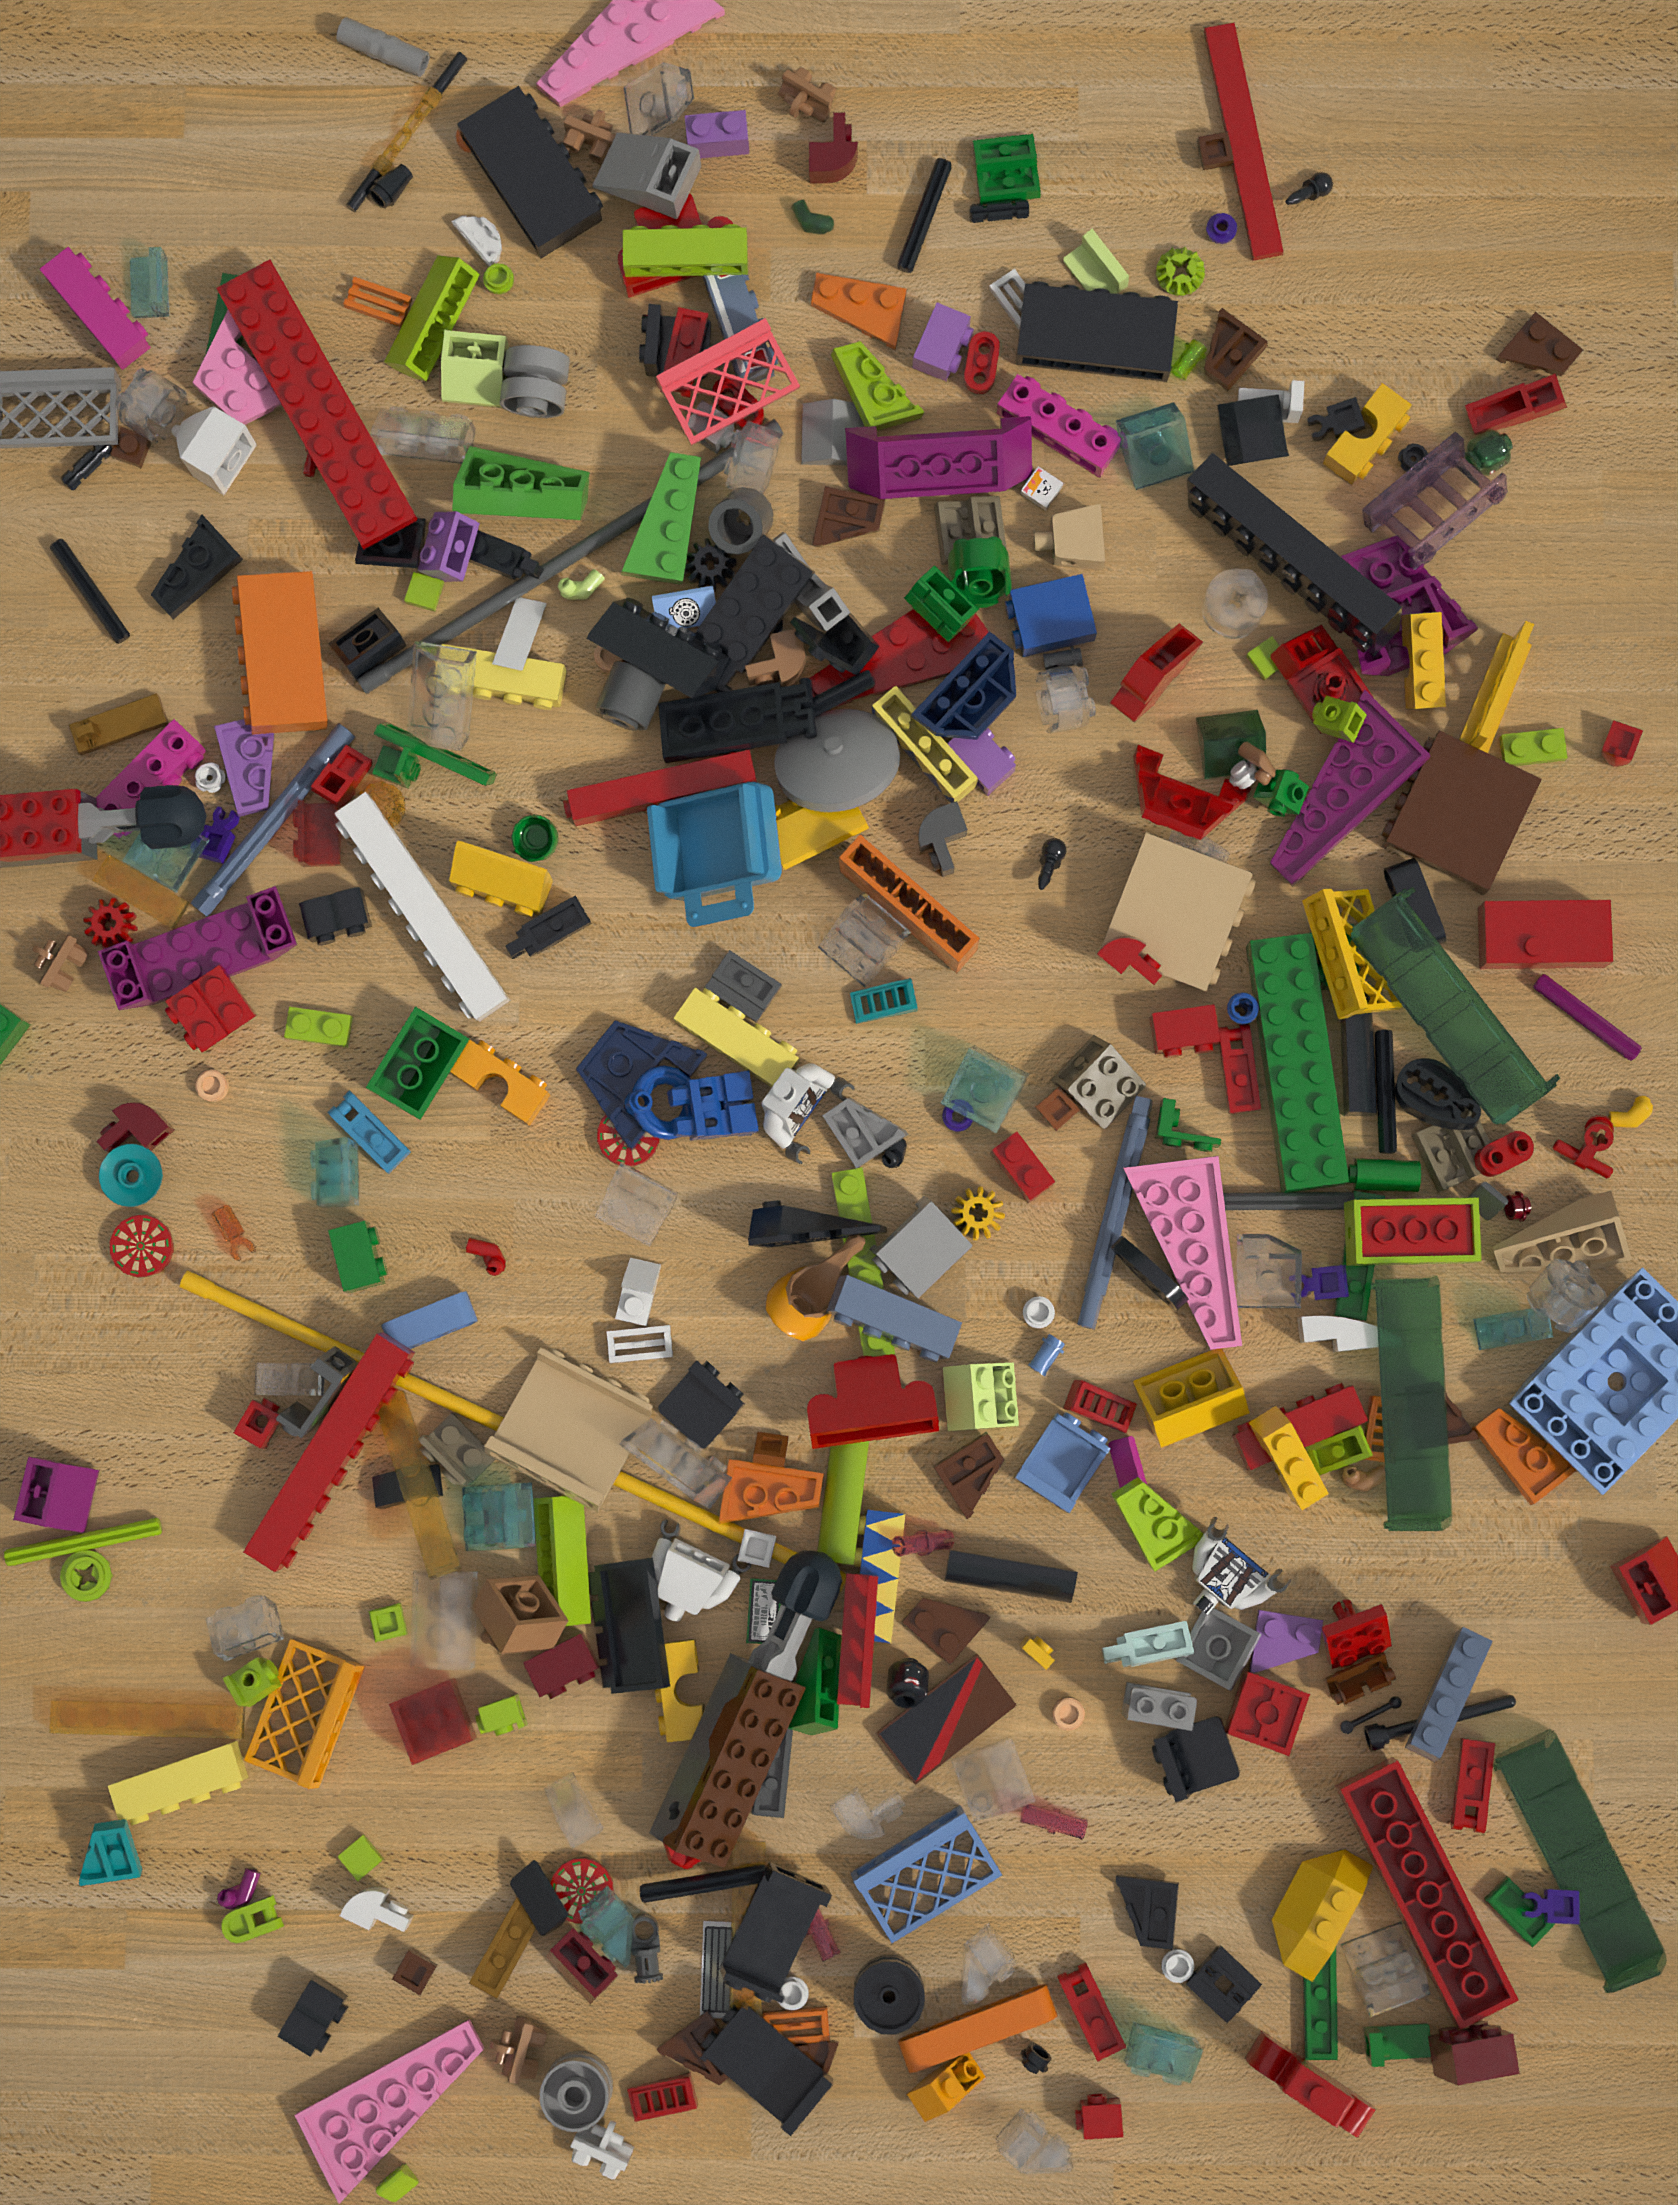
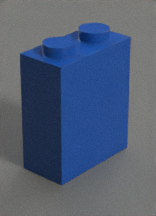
(1051, 615)

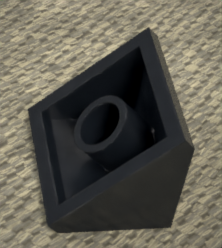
(368, 643)

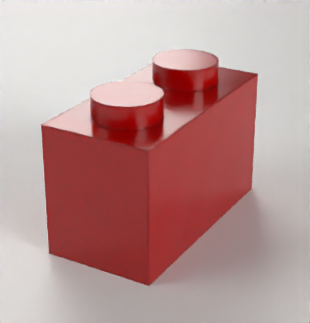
(1185, 1030)
(1022, 1167)

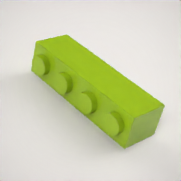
(685, 251)

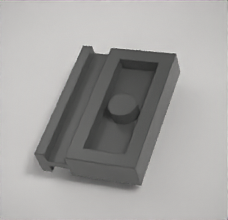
(743, 986)

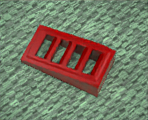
(1291, 663)
(1074, 1398)
(677, 2107)

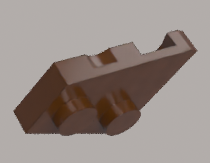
(1541, 347)
(944, 1626)

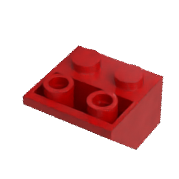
(1650, 1580)

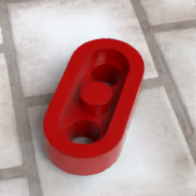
(982, 364)
(728, 408)
(1506, 1153)

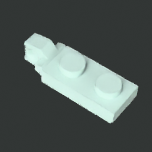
(1150, 1645)

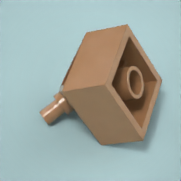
(519, 1615)

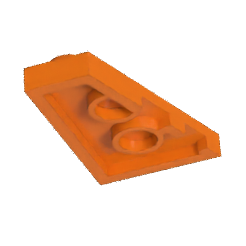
(863, 304)
(1522, 1455)
(767, 1490)

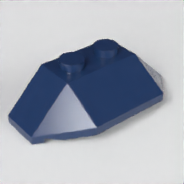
(971, 693)

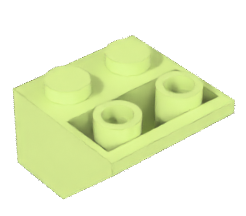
(472, 368)
(980, 1396)

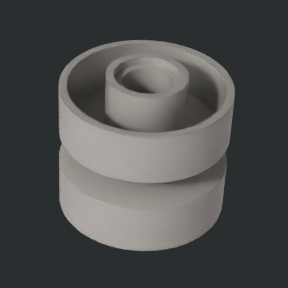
(534, 381)
(576, 2091)

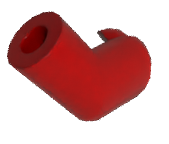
(490, 1253)

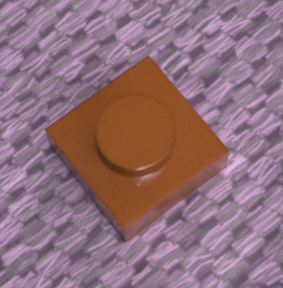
(1057, 1108)
(770, 1449)

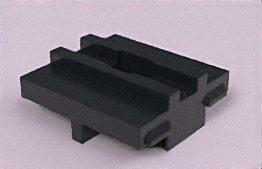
(1242, 1983)

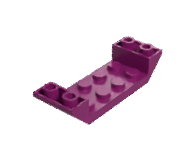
(939, 461)
(171, 961)

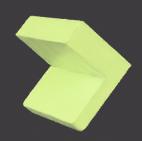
(1096, 266)

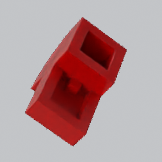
(340, 779)
(1125, 951)

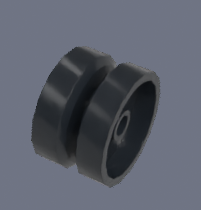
(886, 1974)

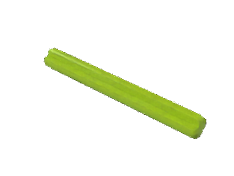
(82, 1542)

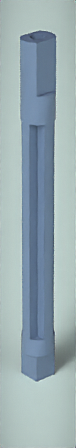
(271, 821)
(1114, 1212)

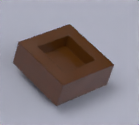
(1215, 150)
(131, 448)
(414, 1972)

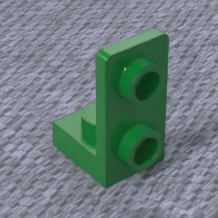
(397, 766)
(1169, 1118)
(1396, 2042)

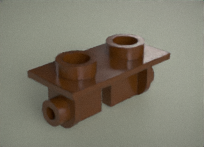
(1348, 1683)

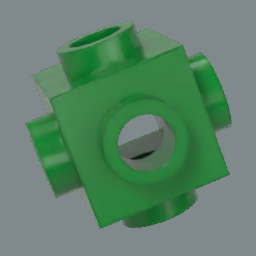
(1283, 793)

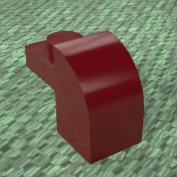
(836, 159)
(138, 1120)

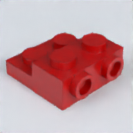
(209, 1009)

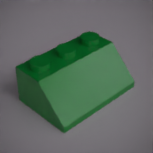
(417, 1063)

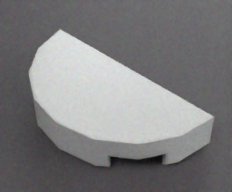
(481, 237)

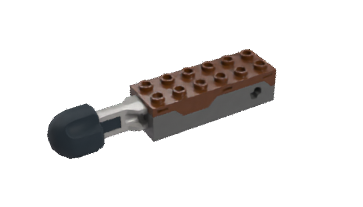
(744, 1723)

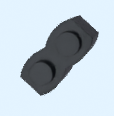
(335, 915)
(313, 2016)

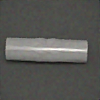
(382, 46)

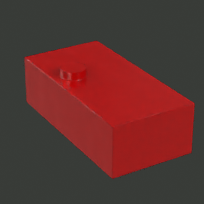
(1545, 934)

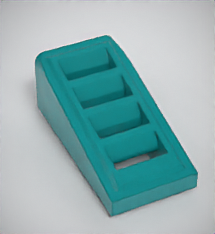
(886, 1012)

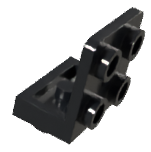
(658, 338)
(844, 644)
(702, 1404)
(1195, 1758)

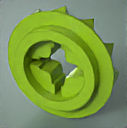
(1182, 284)
(72, 1579)

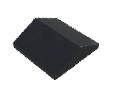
(396, 550)

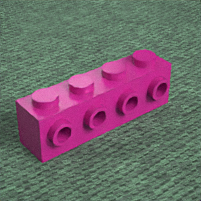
(95, 308)
(1061, 426)
(156, 765)

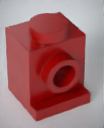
(248, 1425)

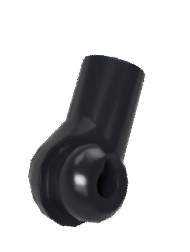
(895, 1154)

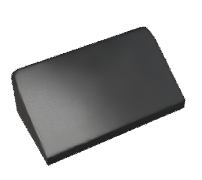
(539, 1898)

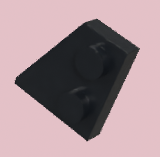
(1151, 1908)

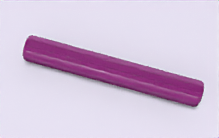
(1587, 1017)

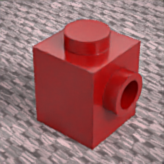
(1099, 2117)

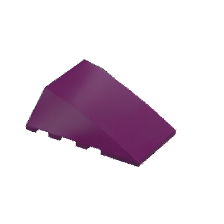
(1416, 592)

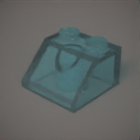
(1155, 445)
(985, 1088)
(335, 1173)
(1162, 2053)

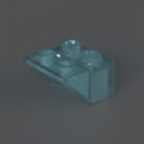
(166, 865)
(498, 1517)

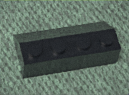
(659, 647)

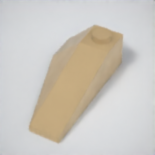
(1581, 1231)

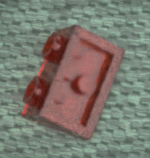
(317, 835)

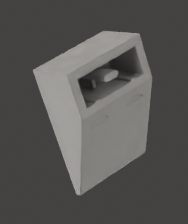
(650, 172)

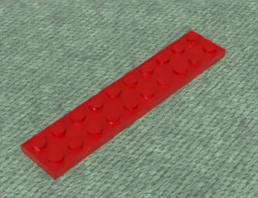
(317, 404)

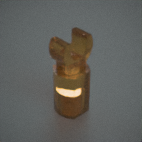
(231, 1230)

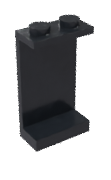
(772, 1932)
(767, 2066)

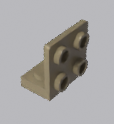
(1099, 1081)
(456, 1450)

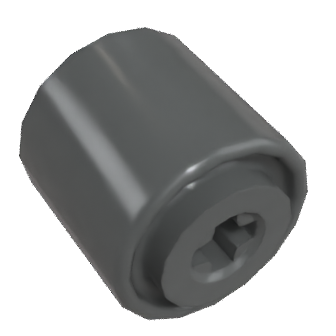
(730, 530)
(629, 697)

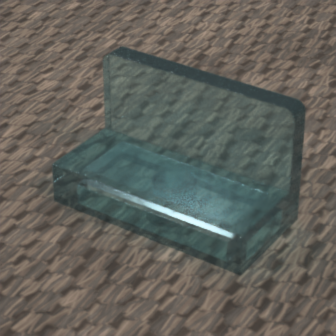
(149, 285)

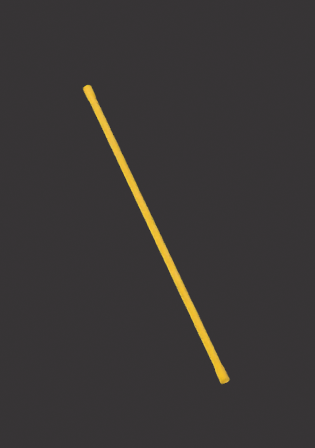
(208, 1290)

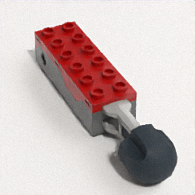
(68, 824)

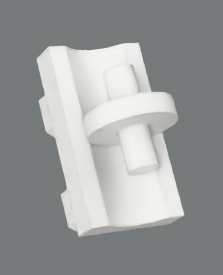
(604, 2146)

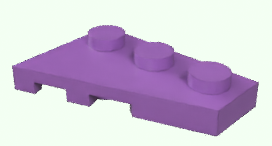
(247, 765)

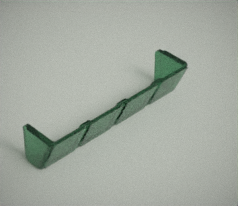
(1449, 1010)
(1413, 1403)
(1583, 1860)

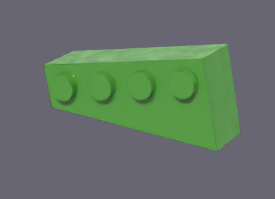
(518, 487)
(664, 533)

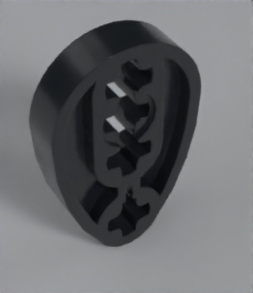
(1443, 1080)
(1149, 1273)

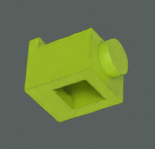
(1338, 718)
(264, 1683)
(501, 1715)

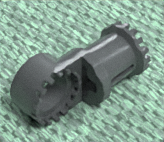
(646, 1948)

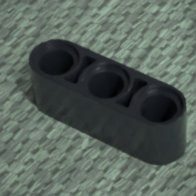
(1408, 875)

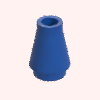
(1246, 1002)

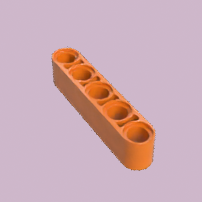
(977, 2028)

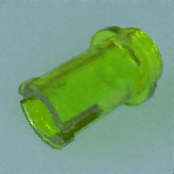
(1188, 359)

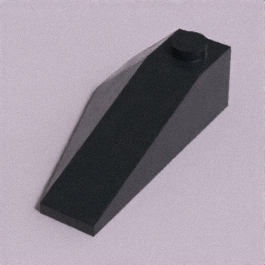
(786, 1225)

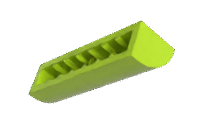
(430, 315)
(843, 1501)
(563, 1555)

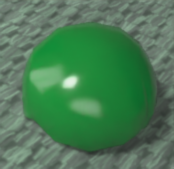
(534, 838)

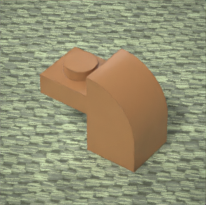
(787, 662)

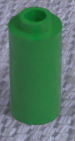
(1385, 1175)

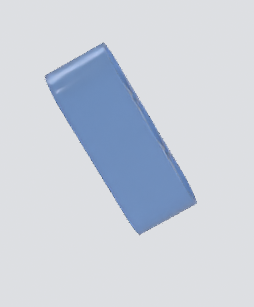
(432, 1321)

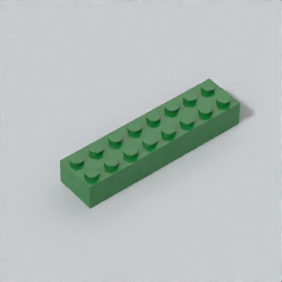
(1297, 1063)

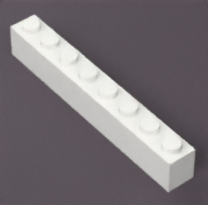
(422, 907)

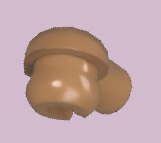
(1259, 759)
(1362, 1480)

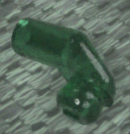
(812, 222)

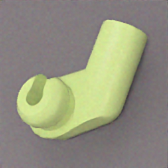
(580, 589)

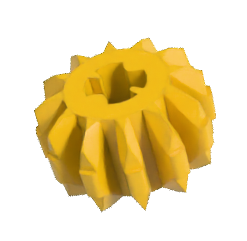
(986, 1207)

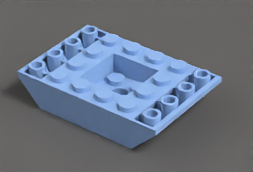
(1570, 1395)

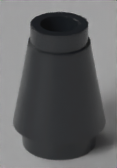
(390, 186)

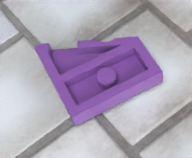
(1284, 1639)

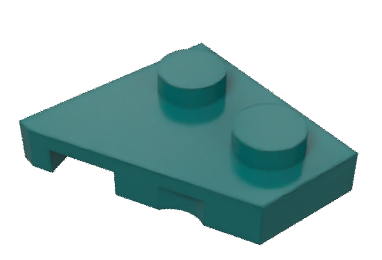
(110, 1854)

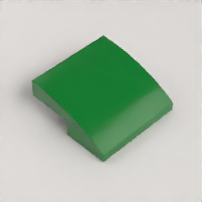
(1006, 168)

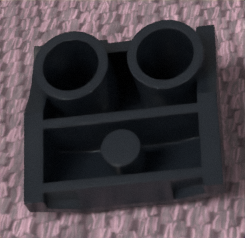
(1252, 430)

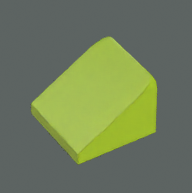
(397, 2183)

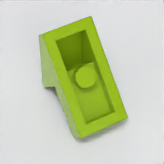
(1339, 1450)

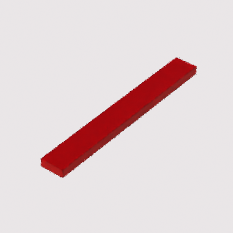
(1245, 142)

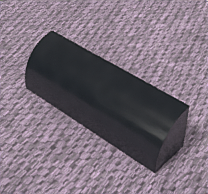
(1358, 1064)
(1010, 1576)

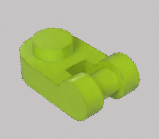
(241, 1924)

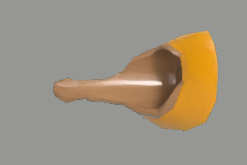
(803, 1295)

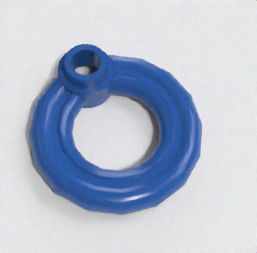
(643, 1088)

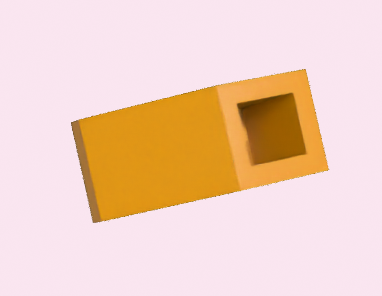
(946, 2086)

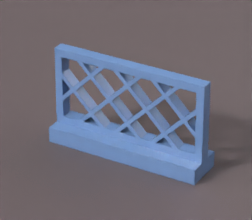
(910, 1851)

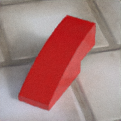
(1516, 405)

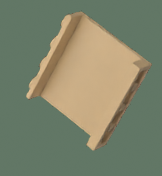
(1181, 909)
(569, 1429)

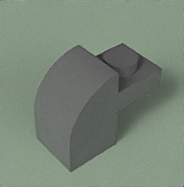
(937, 829)

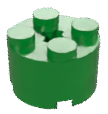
(980, 569)

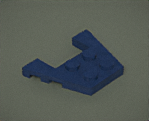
(618, 1062)

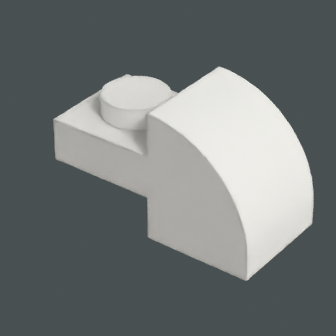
(371, 1906)

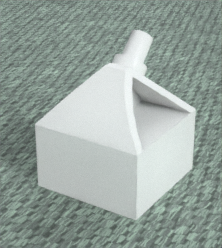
(213, 447)

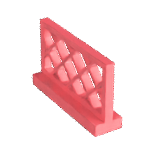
(715, 357)

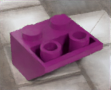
(56, 1494)

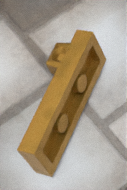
(118, 724)
(504, 1951)

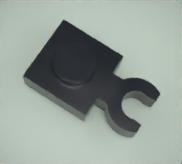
(1341, 417)

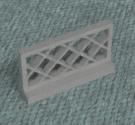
(60, 383)

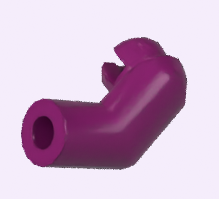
(241, 1893)

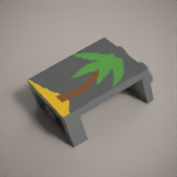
(335, 1368)

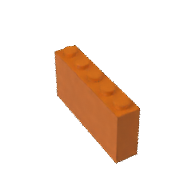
(280, 652)
(908, 903)

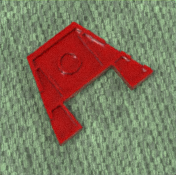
(1179, 804)

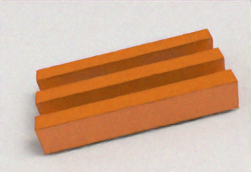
(354, 292)
(802, 2012)

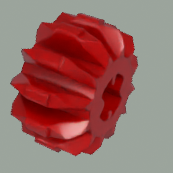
(100, 916)

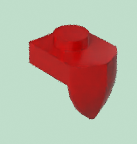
(1621, 744)

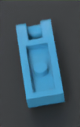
(370, 1133)

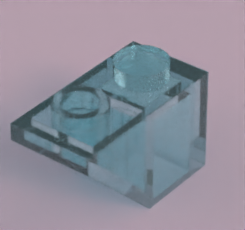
(1511, 1329)
(611, 1923)

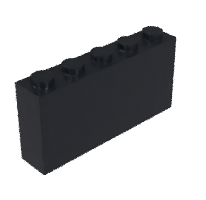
(531, 171)
(1096, 332)

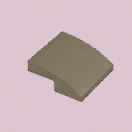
(968, 520)
(1451, 1153)

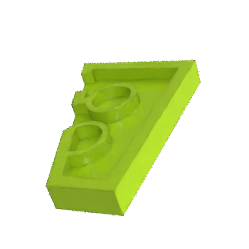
(871, 390)
(1155, 1524)

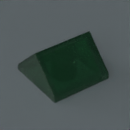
(1222, 737)

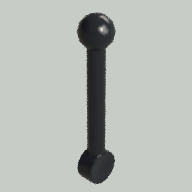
(1347, 1726)

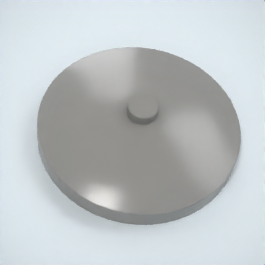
(841, 766)

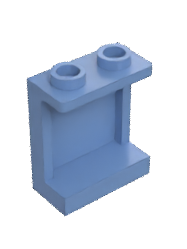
(1063, 1461)

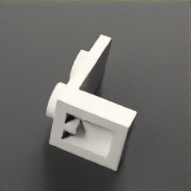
(1290, 400)

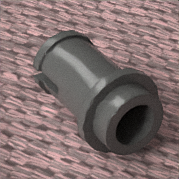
(1063, 659)

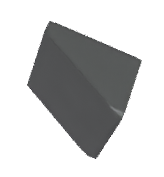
(1489, 1200)

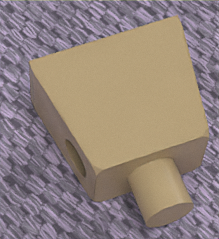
(1075, 538)

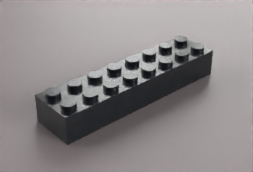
(1293, 555)

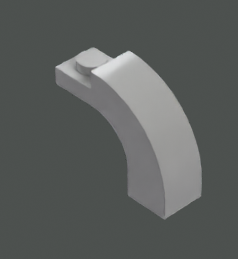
(817, 600)

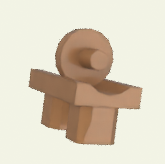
(805, 96)
(591, 131)
(53, 975)
(513, 2048)

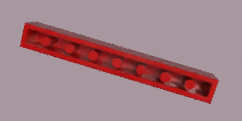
(329, 1452)

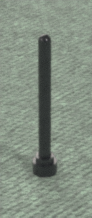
(1378, 1736)

